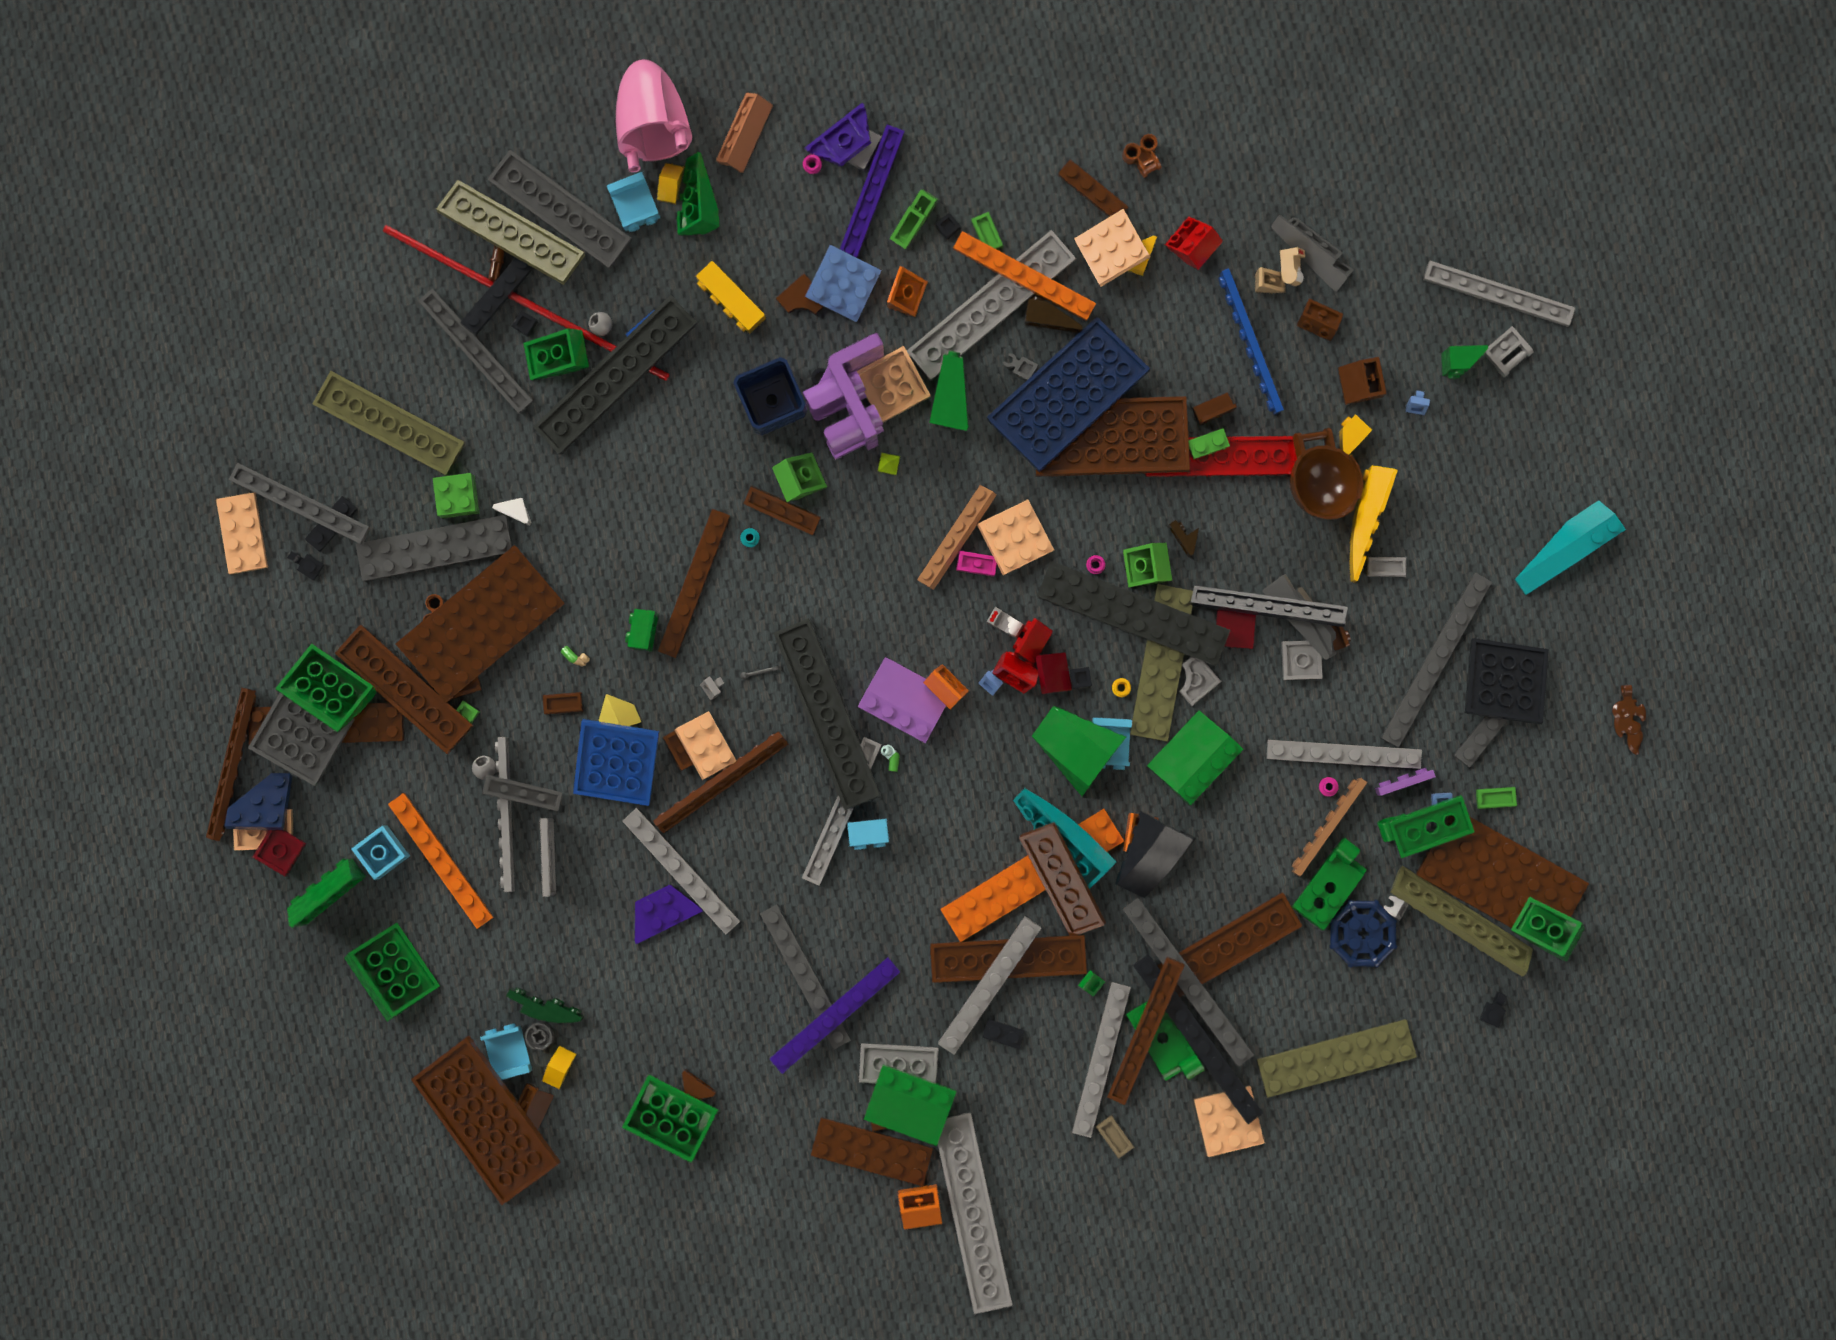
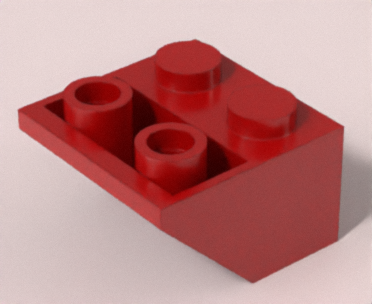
(1194, 242)
(1033, 641)

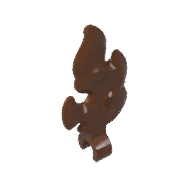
(1624, 723)

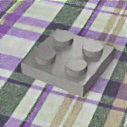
(1300, 661)

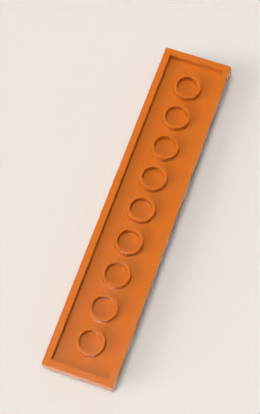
(1015, 885)

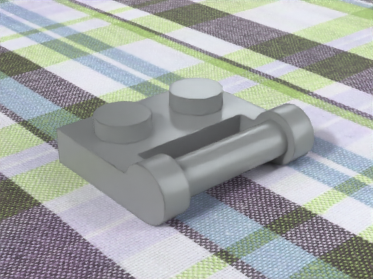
(1503, 346)

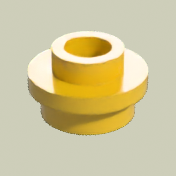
(1126, 683)

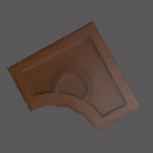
(794, 297)

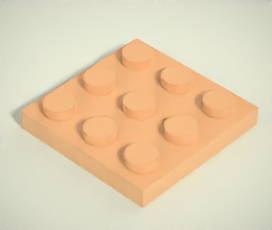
(1112, 247)
(893, 384)
(1015, 537)
(1223, 1125)

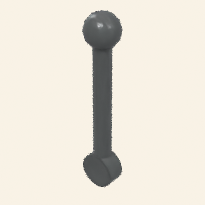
(744, 675)

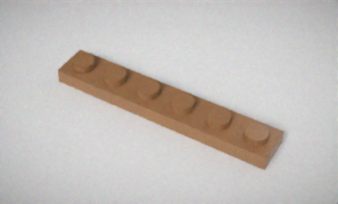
(956, 537)
(1324, 832)

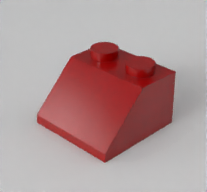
(1016, 672)

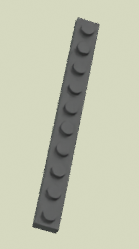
(1436, 660)
(1189, 983)

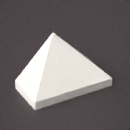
(514, 509)

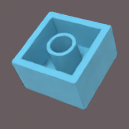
(868, 832)
(380, 852)

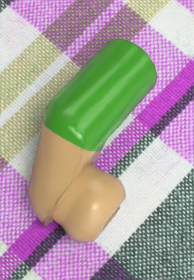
(573, 658)

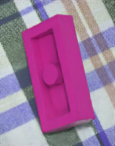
(976, 563)

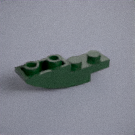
(551, 1011)

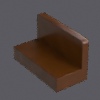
(1214, 408)
(535, 1103)

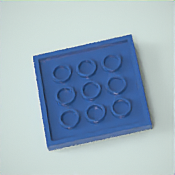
(616, 762)

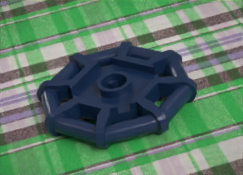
(1355, 925)

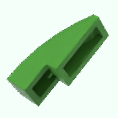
(914, 218)

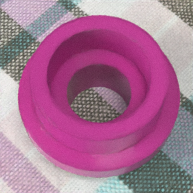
(812, 158)
(1100, 560)
(1322, 786)

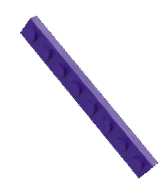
(872, 190)
(834, 1015)

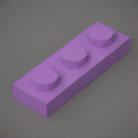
(1404, 781)

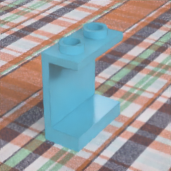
(633, 202)
(1120, 726)
(507, 1051)

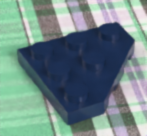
(262, 806)

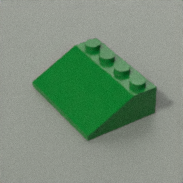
(326, 688)
(1194, 757)
(325, 893)
(391, 972)
(910, 1104)
(670, 1118)

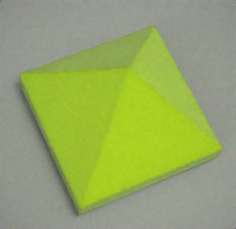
(888, 463)

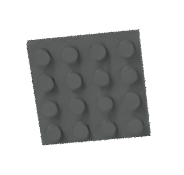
(297, 740)

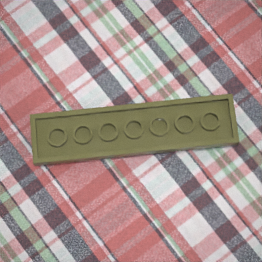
(510, 232)
(388, 423)
(1159, 676)
(1462, 921)
(1336, 1058)

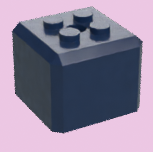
(770, 380)

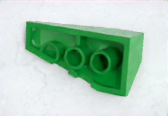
(699, 205)

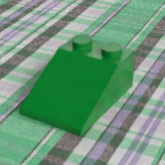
(556, 354)
(1548, 929)

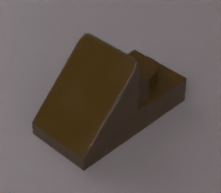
(1186, 542)

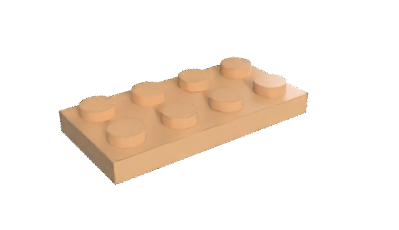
(242, 533)

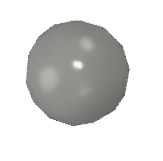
(600, 323)
(483, 766)

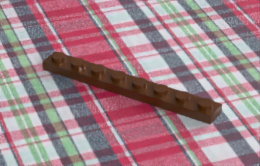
(694, 583)
(232, 758)
(720, 782)
(1146, 1030)

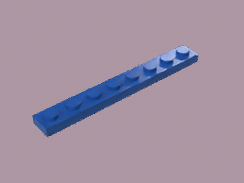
(1247, 334)

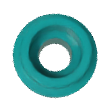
(745, 542)

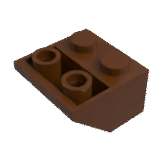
(1362, 381)

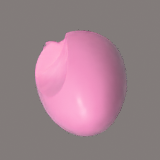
(650, 116)

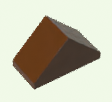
(695, 1086)

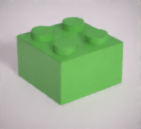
(456, 495)

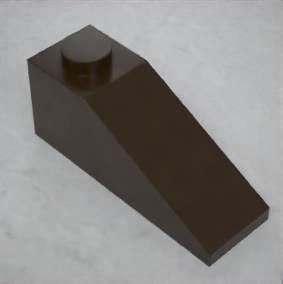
(1045, 315)

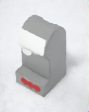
(1005, 623)

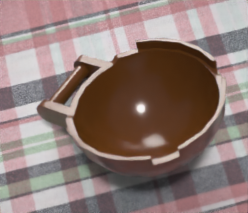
(1324, 477)

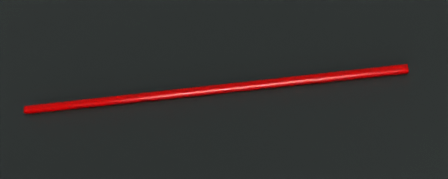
(516, 297)

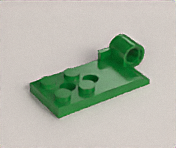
(1410, 829)
(1338, 870)
(1174, 1054)

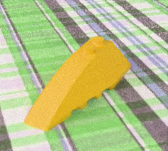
(1375, 494)

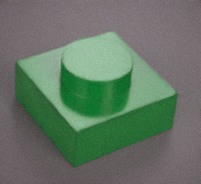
(1091, 983)

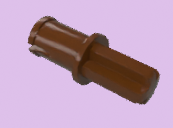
(496, 263)

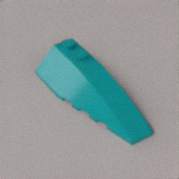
(1571, 544)
(1086, 852)

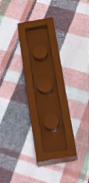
(1091, 189)
(782, 510)

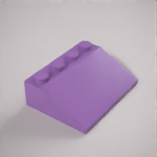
(902, 700)

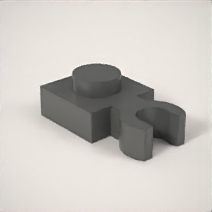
(1023, 369)

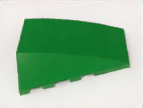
(1076, 746)

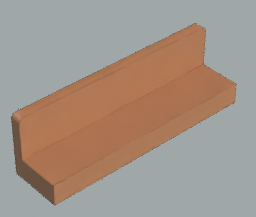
(744, 132)

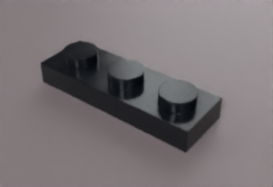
(320, 535)

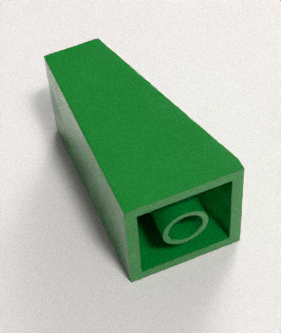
(950, 399)

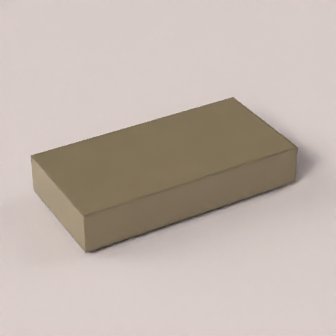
(1114, 1136)

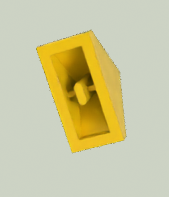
(669, 183)
(558, 1067)

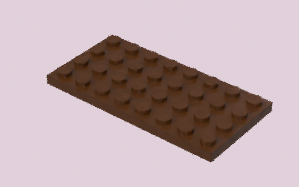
(1129, 439)
(480, 623)
(1499, 875)
(485, 1120)

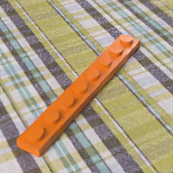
(1024, 276)
(440, 860)

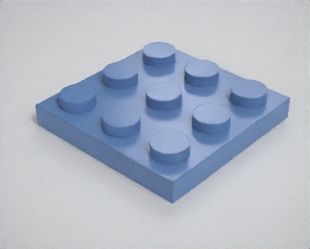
(843, 283)

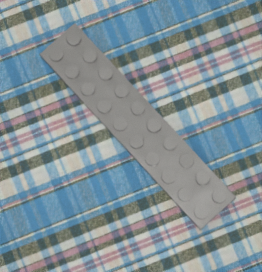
(987, 307)
(973, 1215)

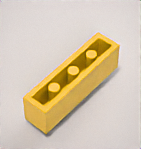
(731, 297)

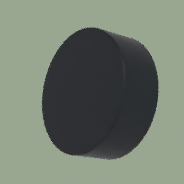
(817, 375)

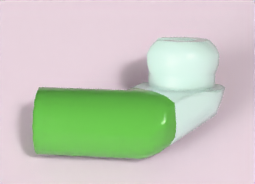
(892, 755)

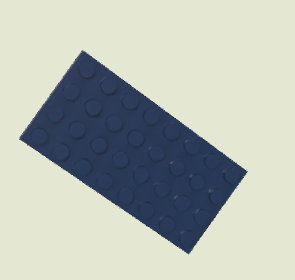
(1068, 394)

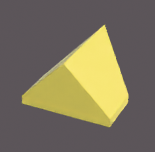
(618, 712)

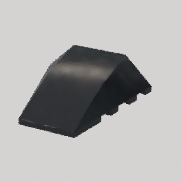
(1151, 855)

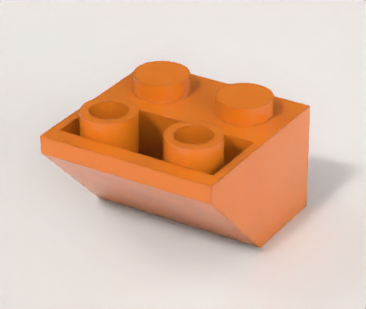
(919, 1206)

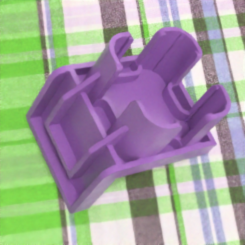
(843, 389)

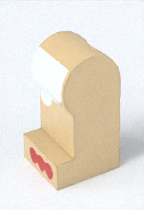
(1291, 265)

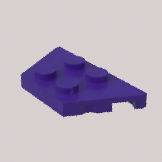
(844, 138)
(661, 912)

